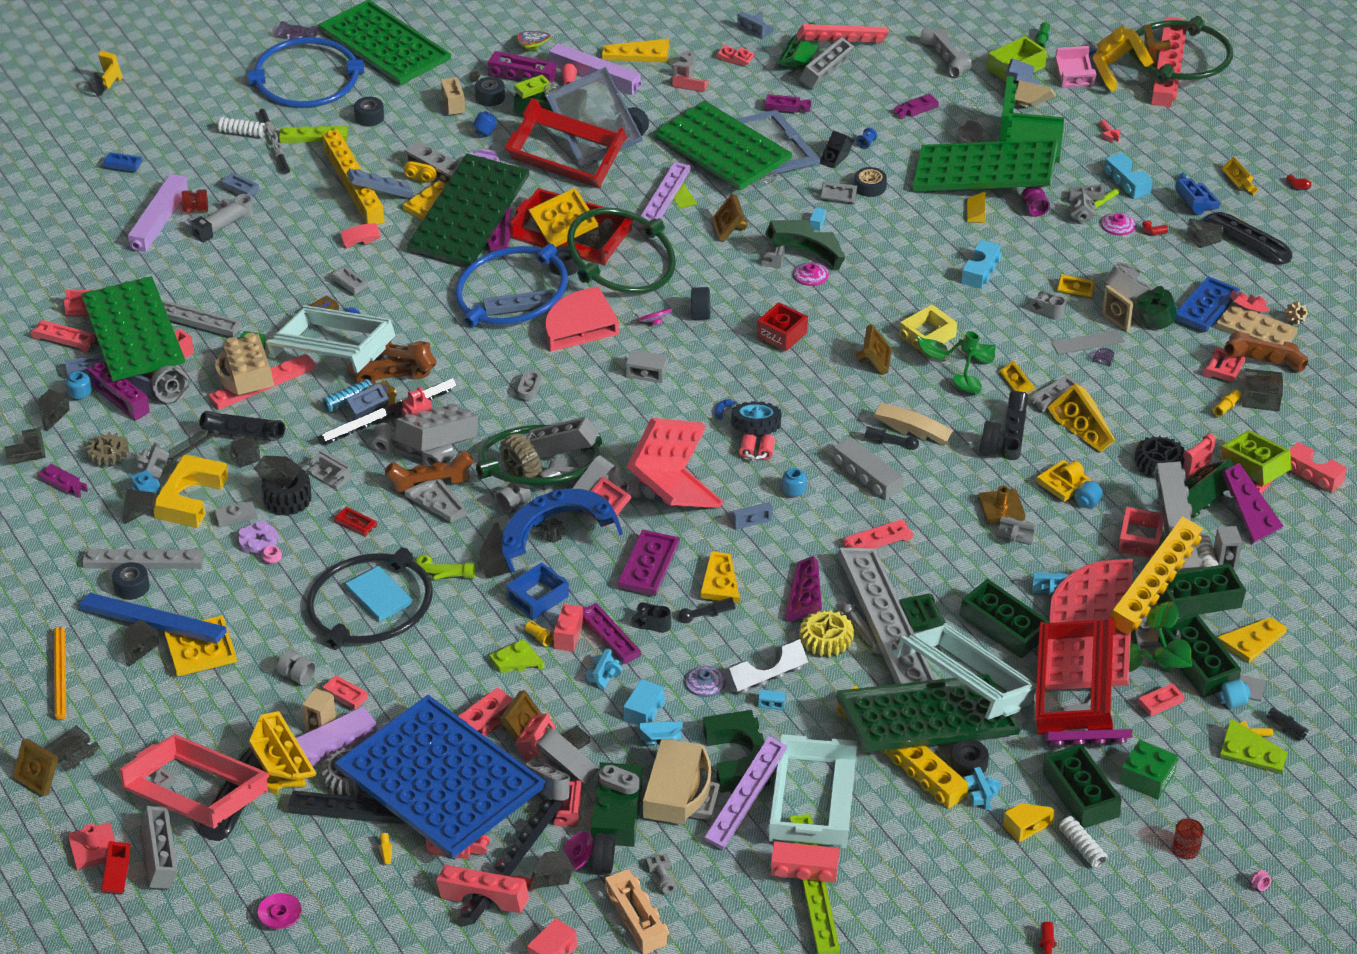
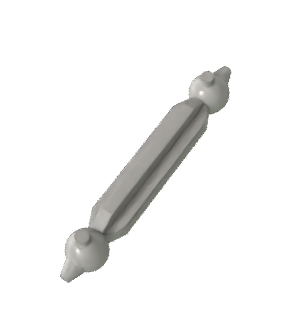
(861, 626)

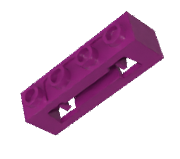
(520, 67)
(119, 392)

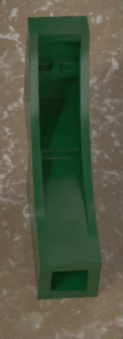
(802, 236)

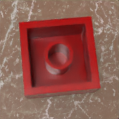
(782, 326)

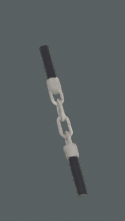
(279, 153)

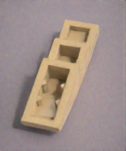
(917, 424)

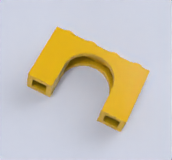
(188, 472)

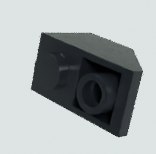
(836, 149)

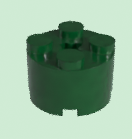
(1157, 308)

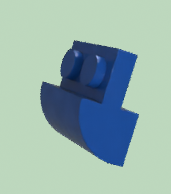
(1196, 195)

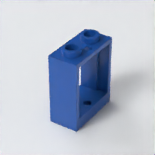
(517, 590)

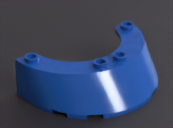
(547, 505)

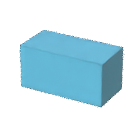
(818, 218)
(772, 699)

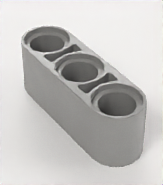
(599, 468)
(556, 781)

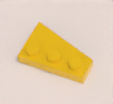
(720, 578)
(1253, 639)

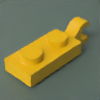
(1239, 175)

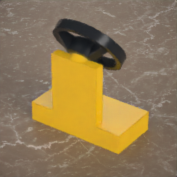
(111, 71)

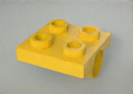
(1063, 479)

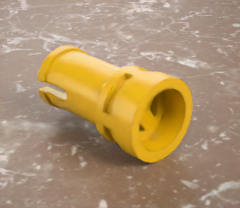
(543, 635)

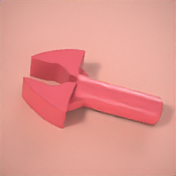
(1109, 133)

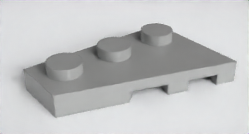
(437, 498)

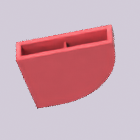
(580, 319)

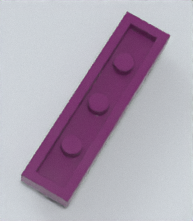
(610, 633)

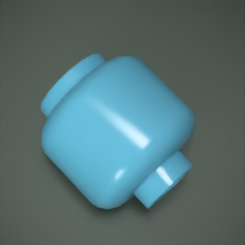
(1234, 694)

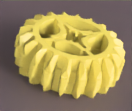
(826, 633)

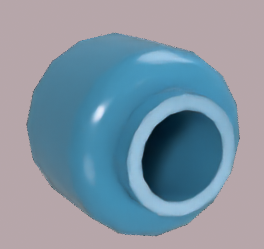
(78, 385)
(794, 482)
(1088, 494)

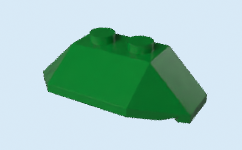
(797, 52)

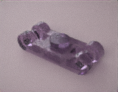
(289, 32)

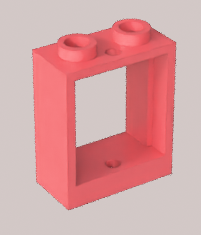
(1129, 543)

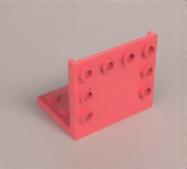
(662, 462)

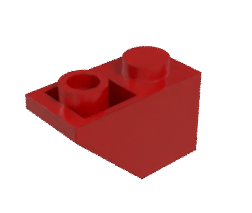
(115, 867)

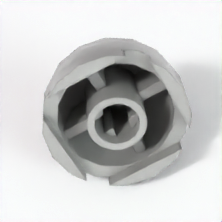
(169, 383)

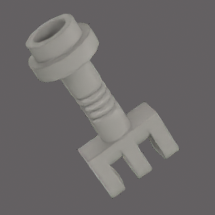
(666, 884)

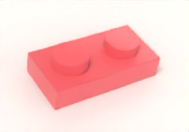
(346, 692)
(1161, 699)

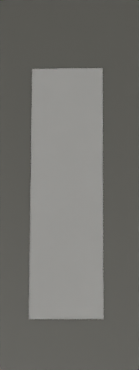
(1088, 341)

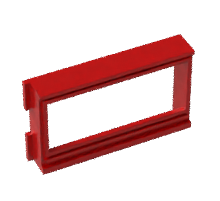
(536, 114)
(587, 253)
(1099, 715)

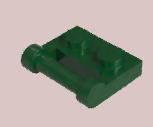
(917, 614)

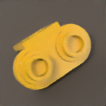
(420, 171)

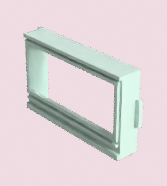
(379, 328)
(1019, 688)
(844, 755)

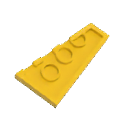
(638, 51)

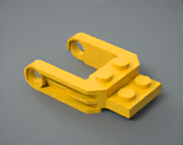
(1114, 47)

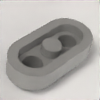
(529, 385)
(616, 779)

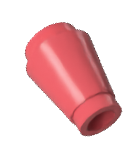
(568, 73)

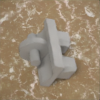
(156, 453)
(1016, 530)

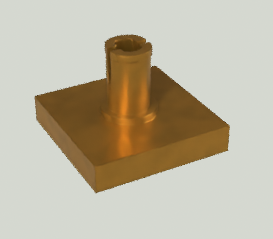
(1153, 46)
(729, 217)
(875, 349)
(1001, 503)
(519, 714)
(35, 767)

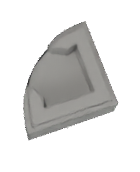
(164, 778)

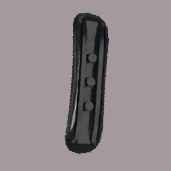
(1263, 242)
(226, 826)

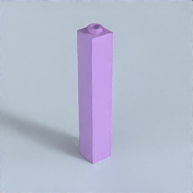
(624, 79)
(157, 213)

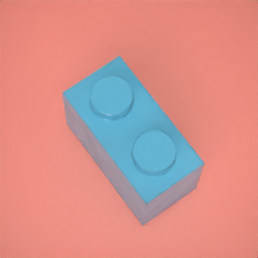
(644, 703)

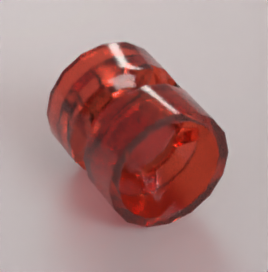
(200, 203)
(1188, 838)

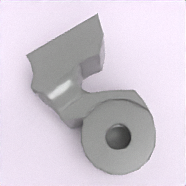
(686, 65)

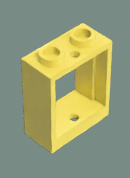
(945, 326)

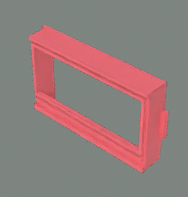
(251, 781)

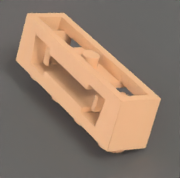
(653, 931)

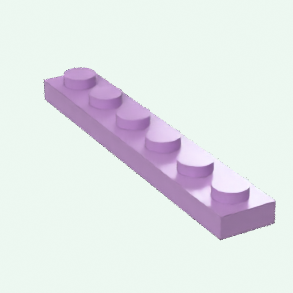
(666, 192)
(745, 793)

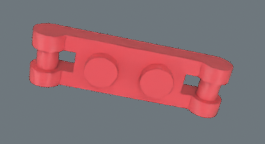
(64, 335)
(879, 536)

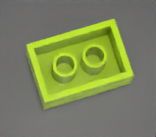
(1258, 456)

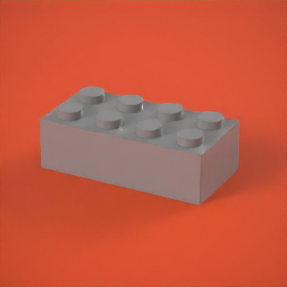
(436, 427)

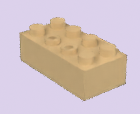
(245, 364)
(676, 782)

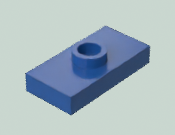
(122, 162)

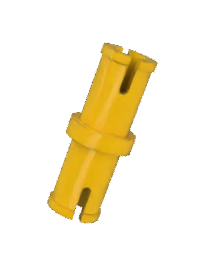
(1227, 403)

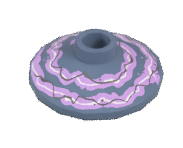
(705, 681)

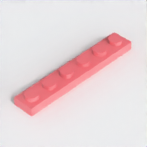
(835, 32)
(280, 374)

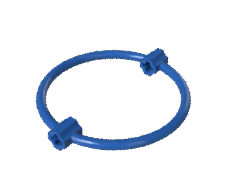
(257, 76)
(478, 314)

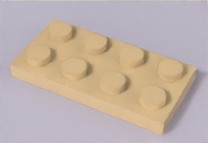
(1257, 325)

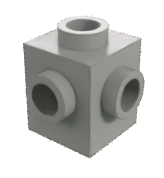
(1082, 208)

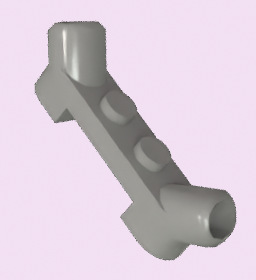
(957, 60)
(386, 443)
(560, 467)

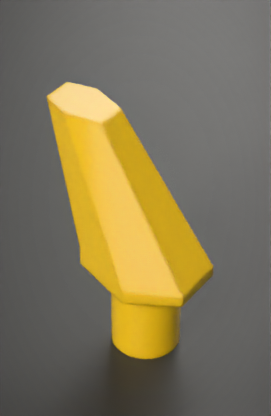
(385, 848)

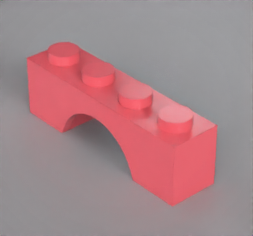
(505, 891)

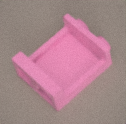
(1074, 67)

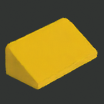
(976, 208)
(1076, 286)
(1016, 378)

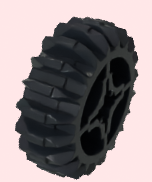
(1155, 451)

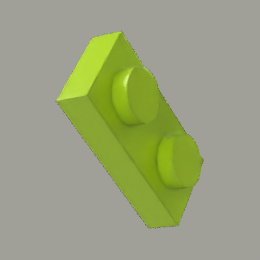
(531, 86)

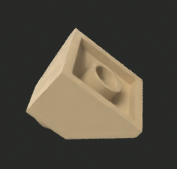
(1032, 94)
(1117, 308)

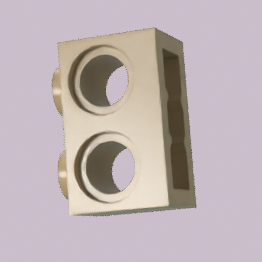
(453, 95)

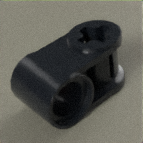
(653, 616)

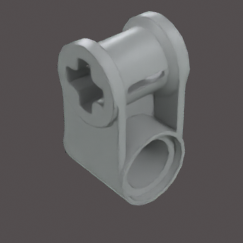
(1051, 305)

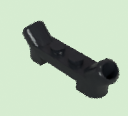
(242, 425)
(1014, 425)

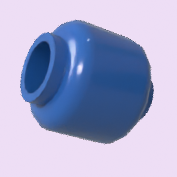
(484, 123)

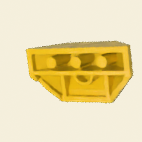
(279, 749)

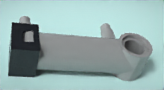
(205, 227)

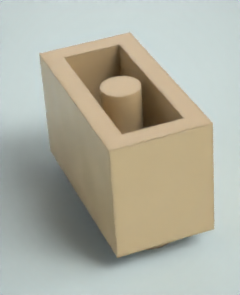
(318, 709)

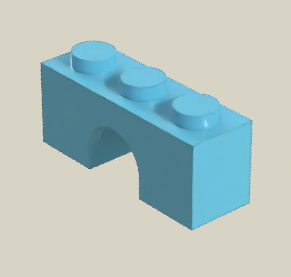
(1133, 183)
(978, 272)

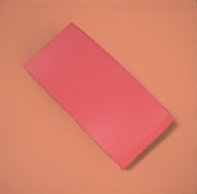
(739, 57)
(365, 233)
(1250, 302)

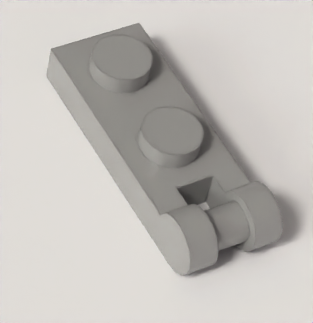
(1051, 393)

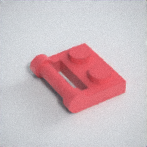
(1229, 368)
(1199, 455)

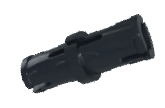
(1287, 723)

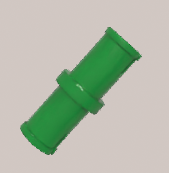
(1043, 34)

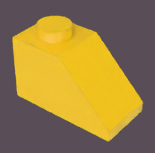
(1027, 820)

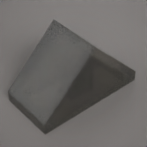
(1204, 233)
(137, 504)

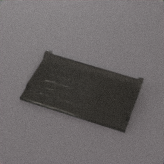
(190, 444)

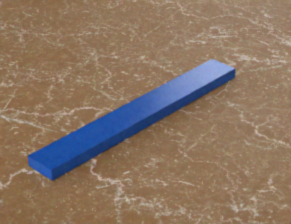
(155, 618)

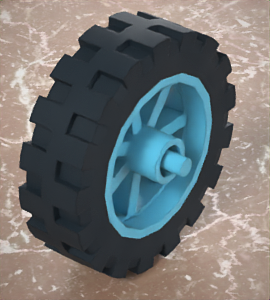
(756, 418)

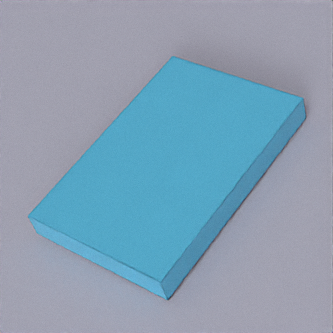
(378, 593)

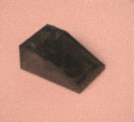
(1262, 389)

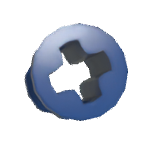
(865, 137)

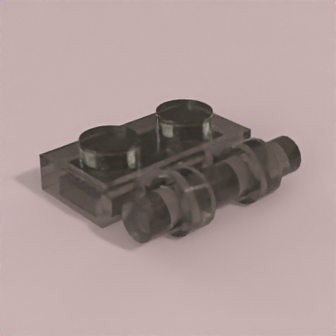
(69, 743)

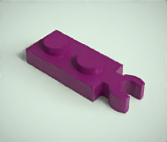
(786, 103)
(916, 106)
(62, 480)

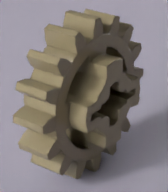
(107, 449)

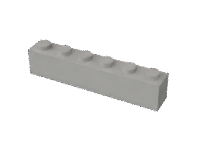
(1174, 503)

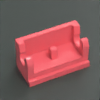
(74, 303)
(531, 734)
(569, 812)

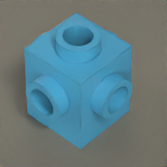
(145, 482)

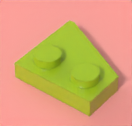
(516, 658)

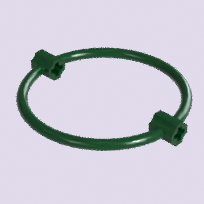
(1194, 27)
(591, 270)
(491, 467)

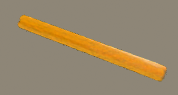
(59, 674)

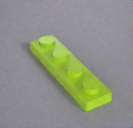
(309, 134)

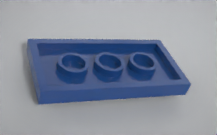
(1206, 304)

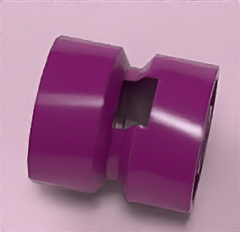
(1036, 201)

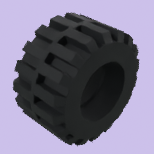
(287, 500)

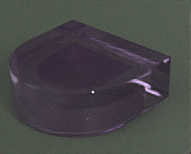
(1104, 356)

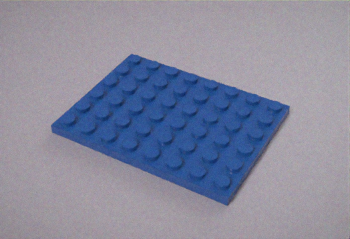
(440, 775)

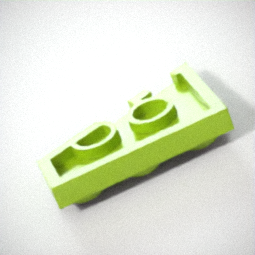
(1252, 749)

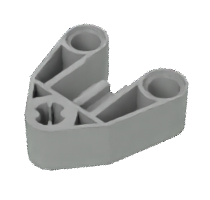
(1124, 280)
(567, 756)

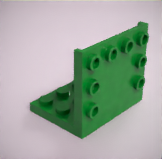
(1028, 126)

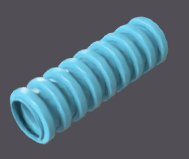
(338, 399)

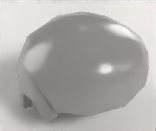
(970, 132)

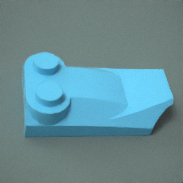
(660, 730)

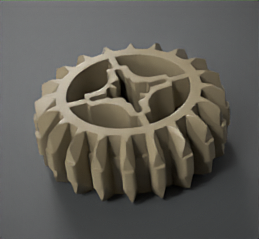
(520, 456)

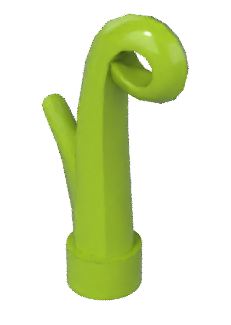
(466, 570)

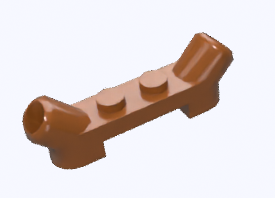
(417, 350)
(1287, 354)
(388, 369)
(455, 470)

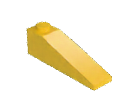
(1082, 417)

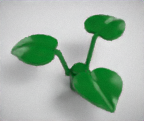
(981, 352)
(1174, 655)

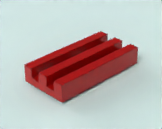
(353, 523)

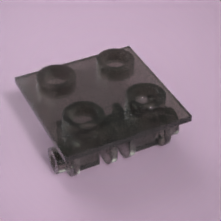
(598, 236)

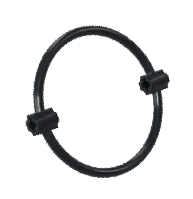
(339, 633)

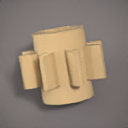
(1296, 313)

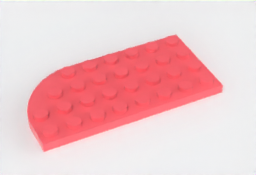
(1084, 596)

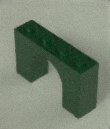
(733, 728)

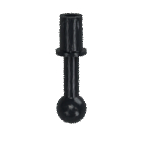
(877, 434)
(686, 615)

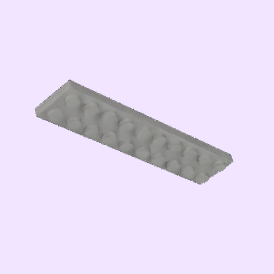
(883, 613)

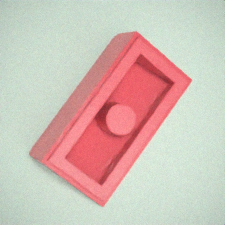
(690, 83)

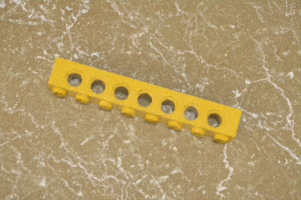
(343, 159)
(1155, 575)
(928, 771)

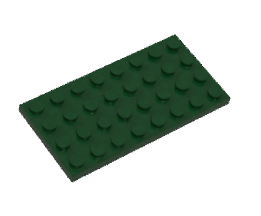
(468, 210)
(921, 714)

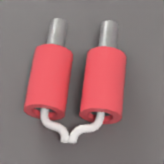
(765, 449)

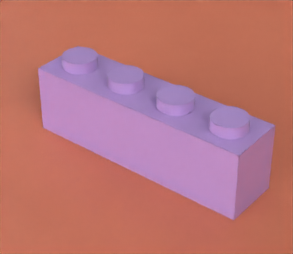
(342, 732)

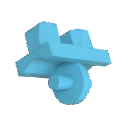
(1047, 582)
(604, 669)
(985, 788)

